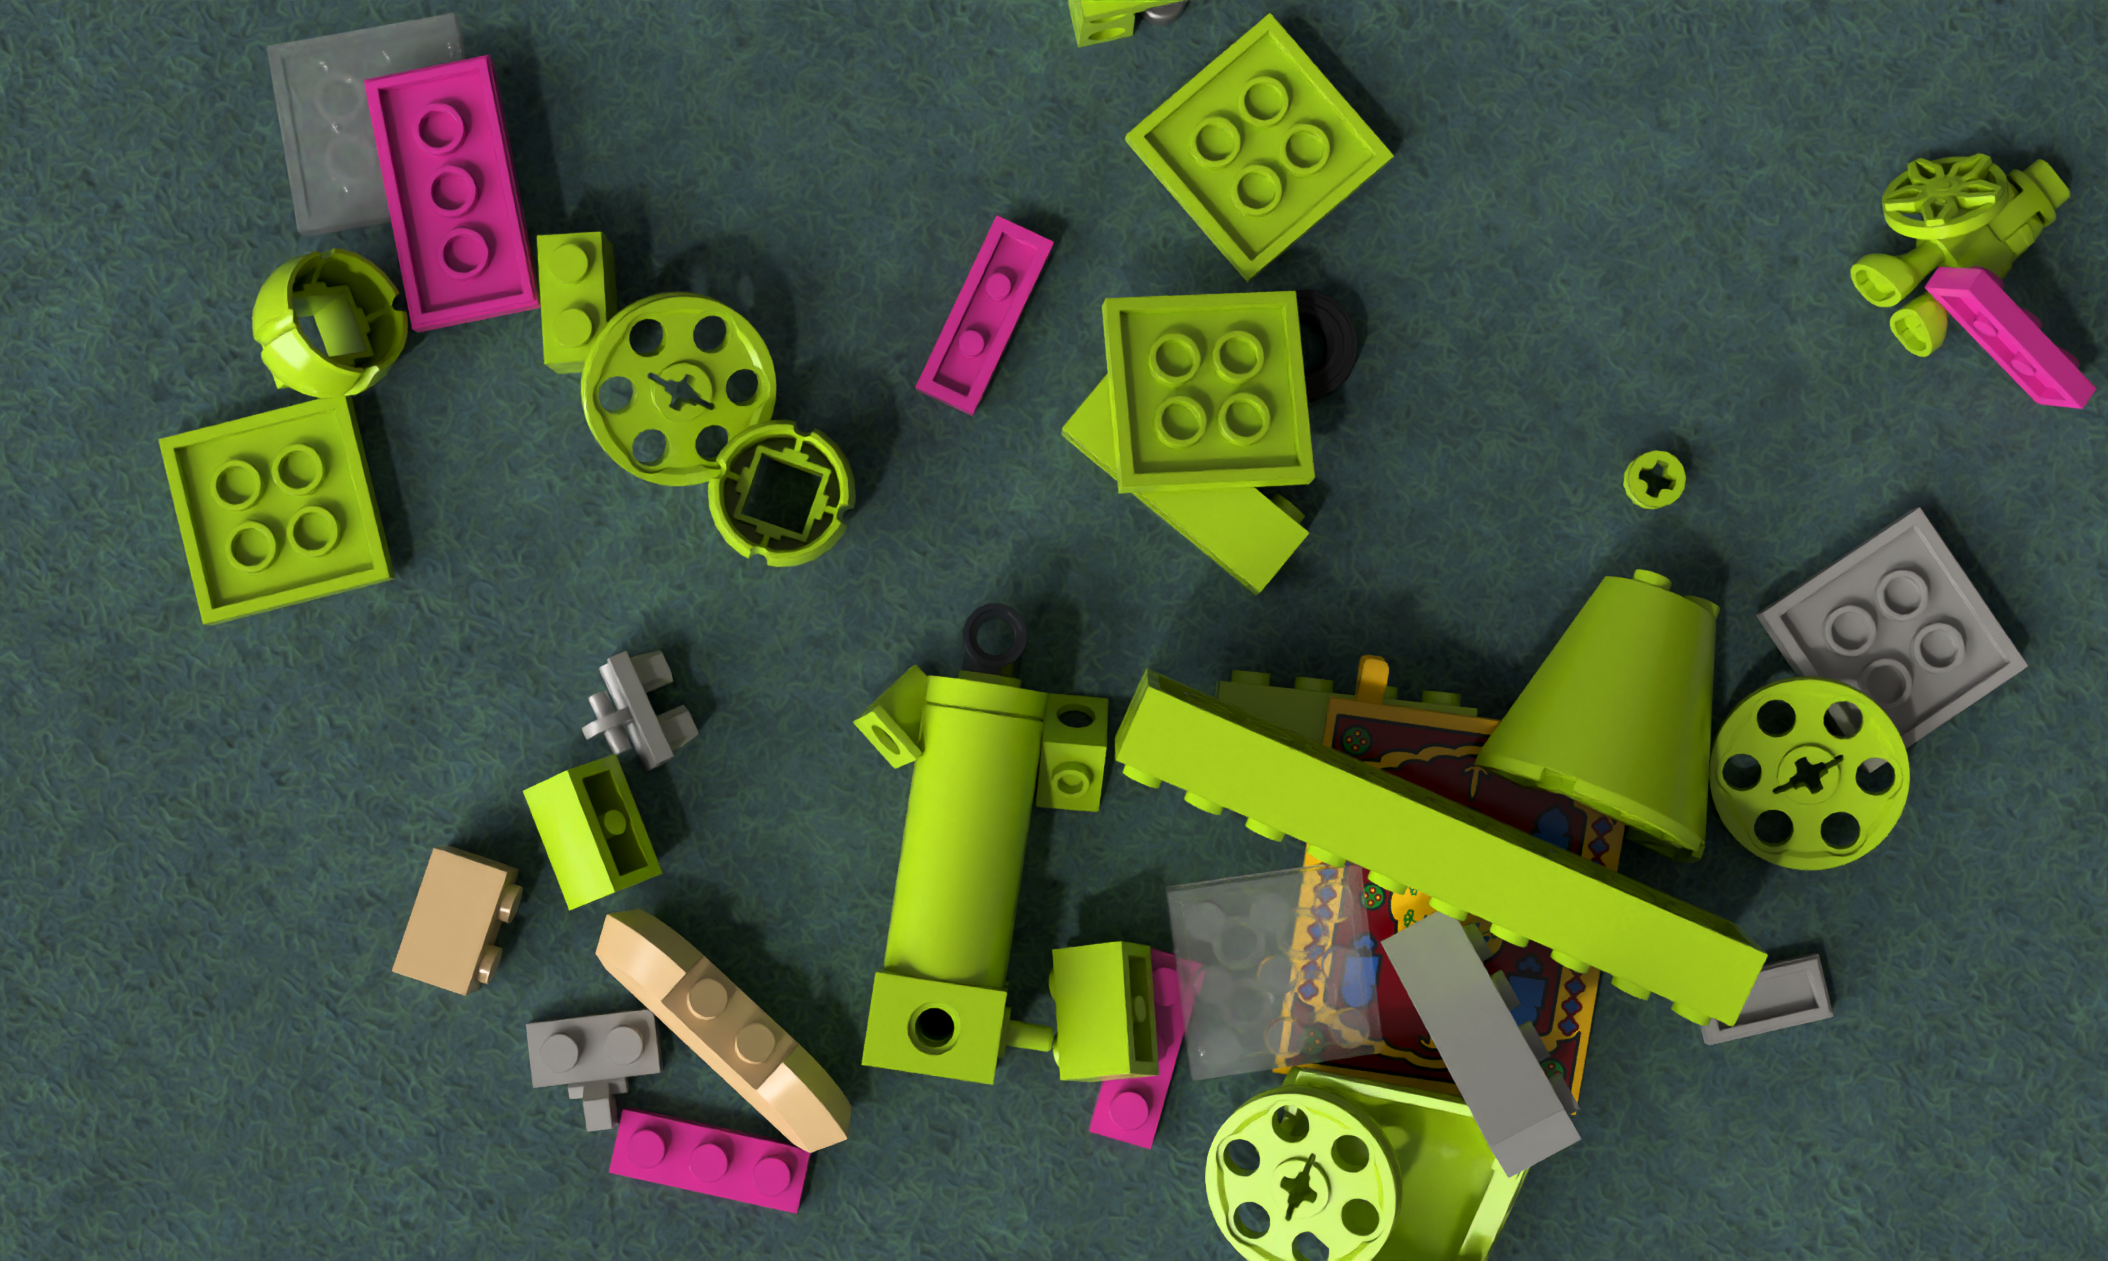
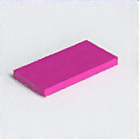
(452, 193)

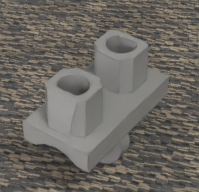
(629, 683)

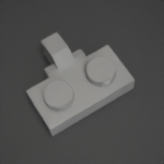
(595, 1057)

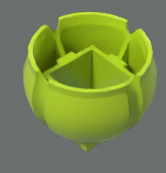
(353, 316)
(804, 451)

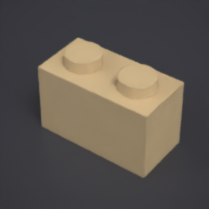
(458, 921)

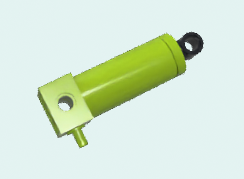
(962, 869)

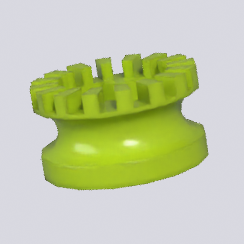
(1637, 488)

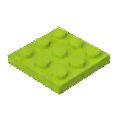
(1259, 147)
(1207, 391)
(276, 509)

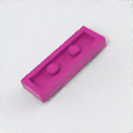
(985, 316)
(2011, 336)
(1133, 1106)
(710, 1159)

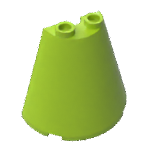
(1622, 714)
(1450, 1177)

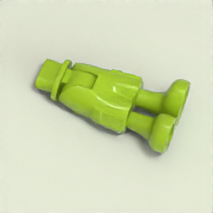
(1995, 246)

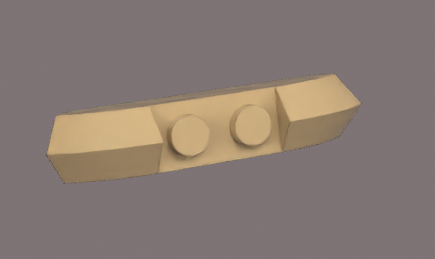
(725, 1029)

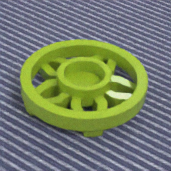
(1943, 193)

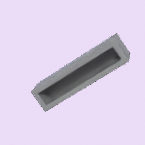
(1481, 1043)

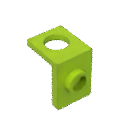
(895, 718)
(1072, 757)

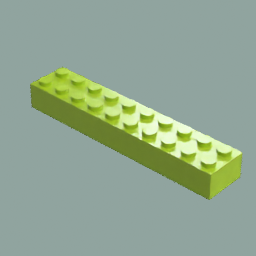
(1438, 849)

